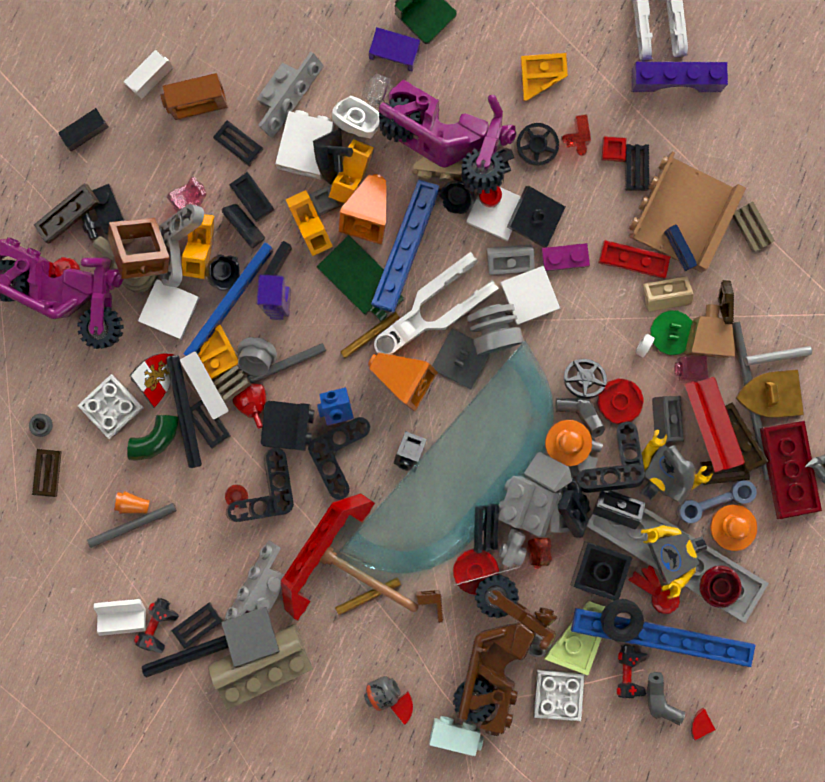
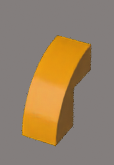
(354, 171)
(309, 223)
(198, 249)

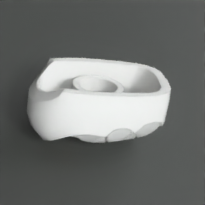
(356, 117)

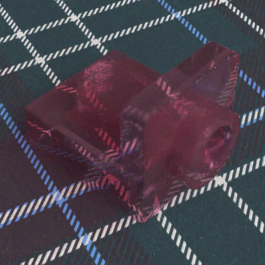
(691, 368)

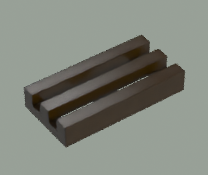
(55, 476)
(722, 480)

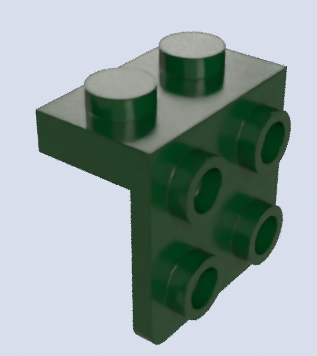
(425, 17)

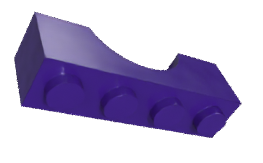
(695, 75)
(274, 296)

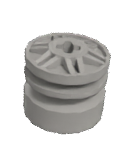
(495, 329)

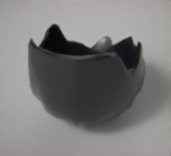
(457, 197)
(222, 271)

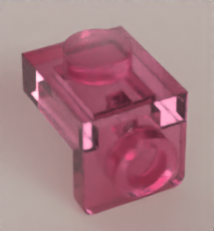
(191, 193)

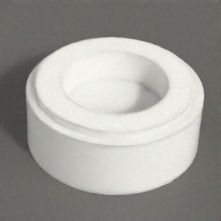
(644, 345)

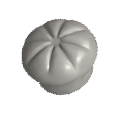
(256, 356)

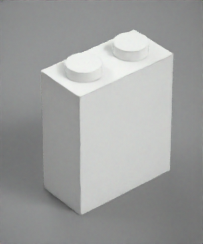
(297, 147)

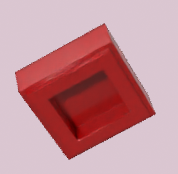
(614, 149)

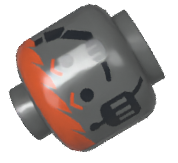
(382, 693)

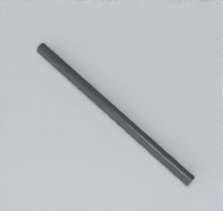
(746, 375)

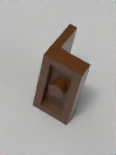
(431, 597)

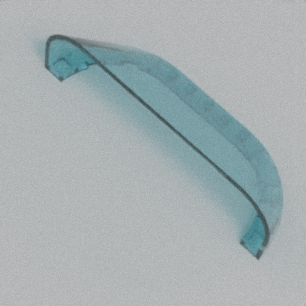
(434, 505)

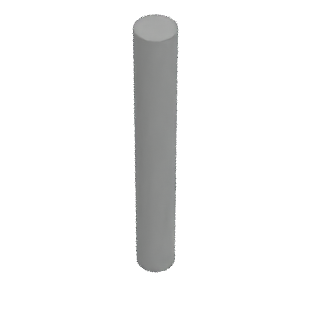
(779, 355)

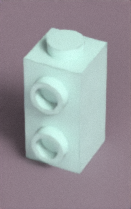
(456, 737)

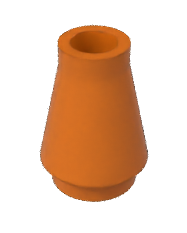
(130, 503)

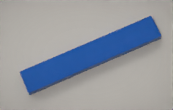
(405, 246)
(230, 299)

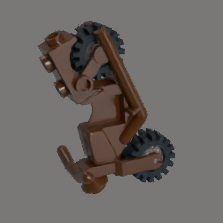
(494, 650)

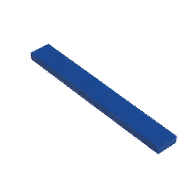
(671, 639)

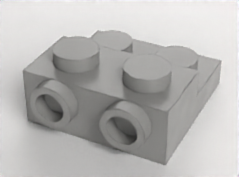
(527, 505)

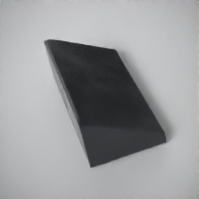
(83, 129)
(243, 225)
(619, 509)

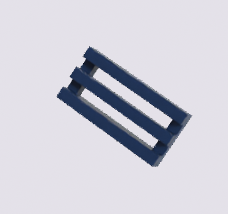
(680, 247)

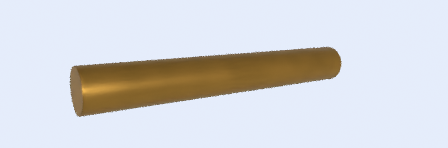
(368, 336)
(365, 597)

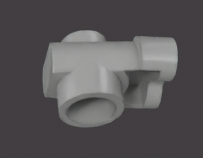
(512, 552)

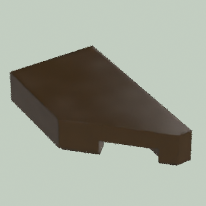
(726, 301)

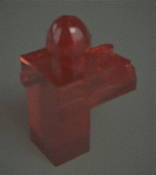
(581, 137)
(539, 552)

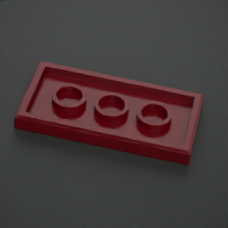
(791, 483)

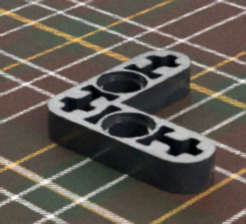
(331, 447)
(627, 465)
(271, 500)

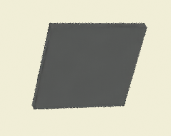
(459, 359)
(250, 637)

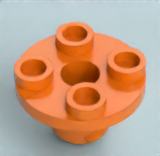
(568, 442)
(733, 527)

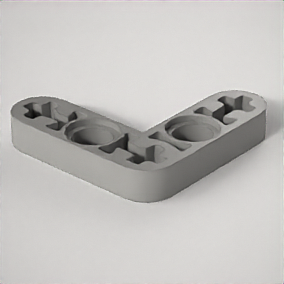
(172, 231)

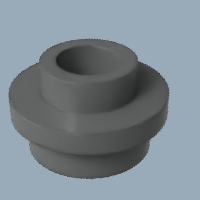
(33, 425)

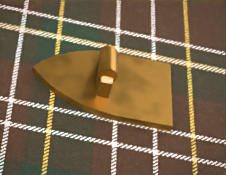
(773, 394)

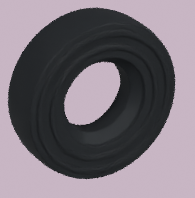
(629, 632)

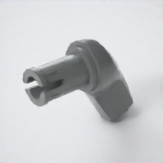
(585, 411)
(683, 475)
(657, 702)

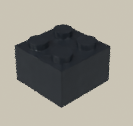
(601, 571)

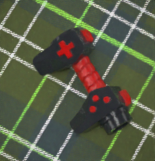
(160, 612)
(629, 659)

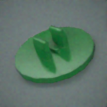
(671, 332)

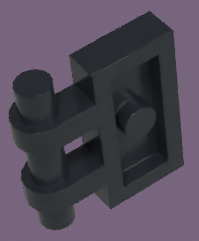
(107, 211)
(573, 509)

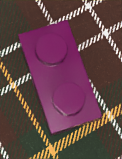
(565, 257)

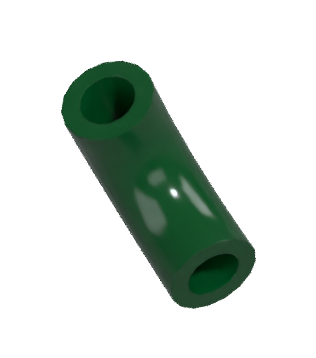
(155, 441)

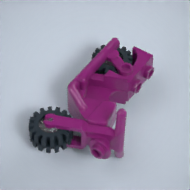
(469, 140)
(64, 294)

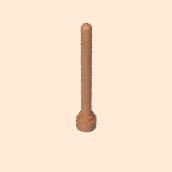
(330, 557)

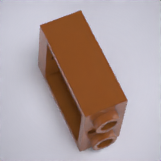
(194, 96)
(131, 265)

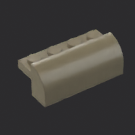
(261, 675)

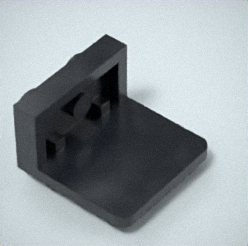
(287, 425)

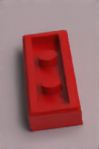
(634, 259)

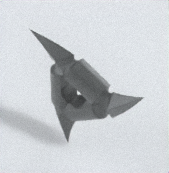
(816, 464)

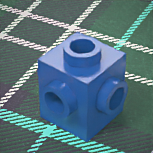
(335, 406)

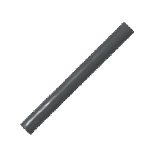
(288, 362)
(131, 525)

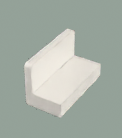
(148, 74)
(120, 617)

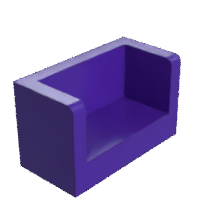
(394, 47)

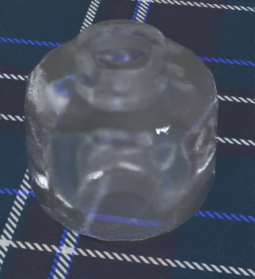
(377, 90)

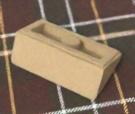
(668, 293)

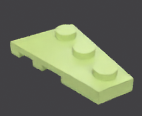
(576, 649)

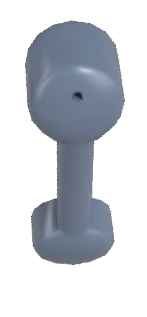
(741, 492)

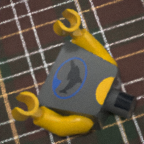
(660, 471)
(674, 555)

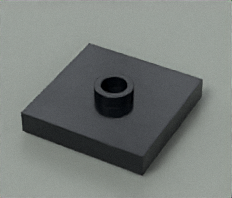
(536, 216)

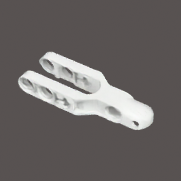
(676, 25)
(413, 324)

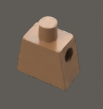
(710, 335)

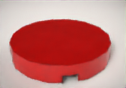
(620, 401)
(471, 566)

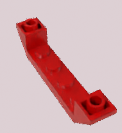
(321, 538)

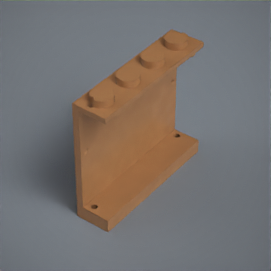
(693, 202)

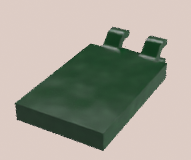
(354, 275)

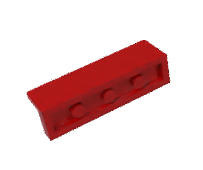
(715, 424)

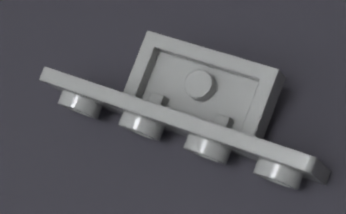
(285, 91)
(261, 585)

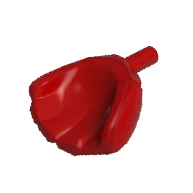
(251, 402)

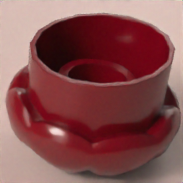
(720, 586)

